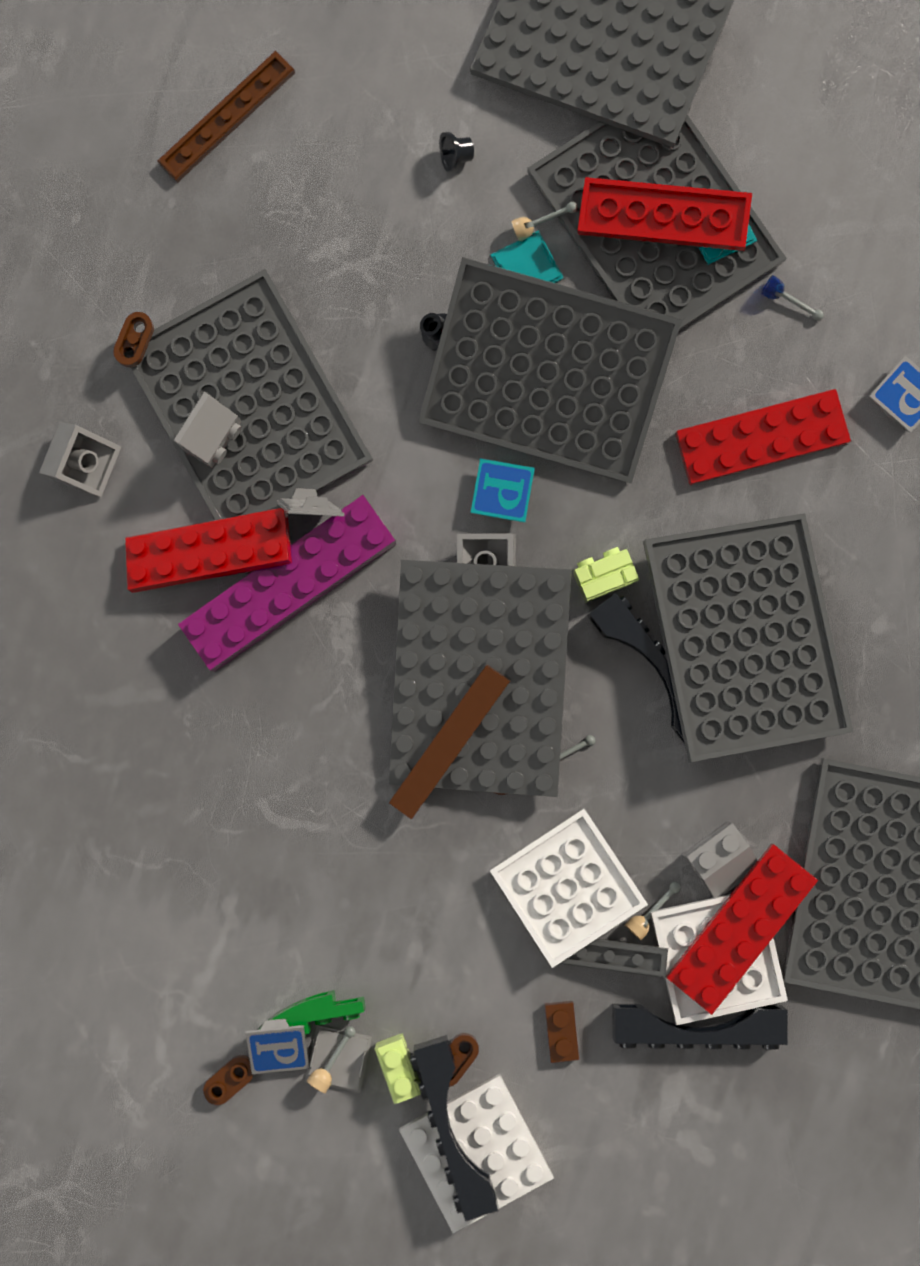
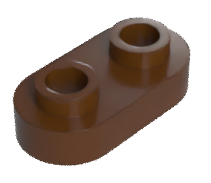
(132, 340)
(463, 1059)
(228, 1080)

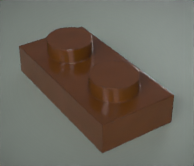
(561, 1031)

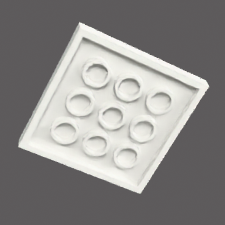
(568, 888)
(678, 928)
(491, 1136)

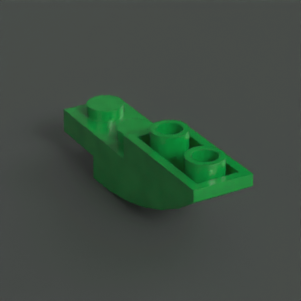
(321, 1009)

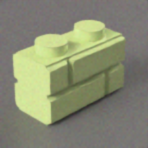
(606, 574)
(398, 1068)

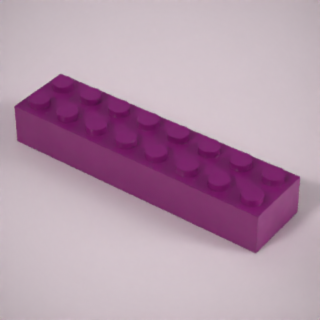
(278, 593)

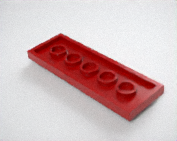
(665, 213)
(762, 436)
(208, 550)
(741, 928)

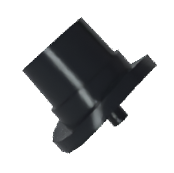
(455, 150)
(431, 329)

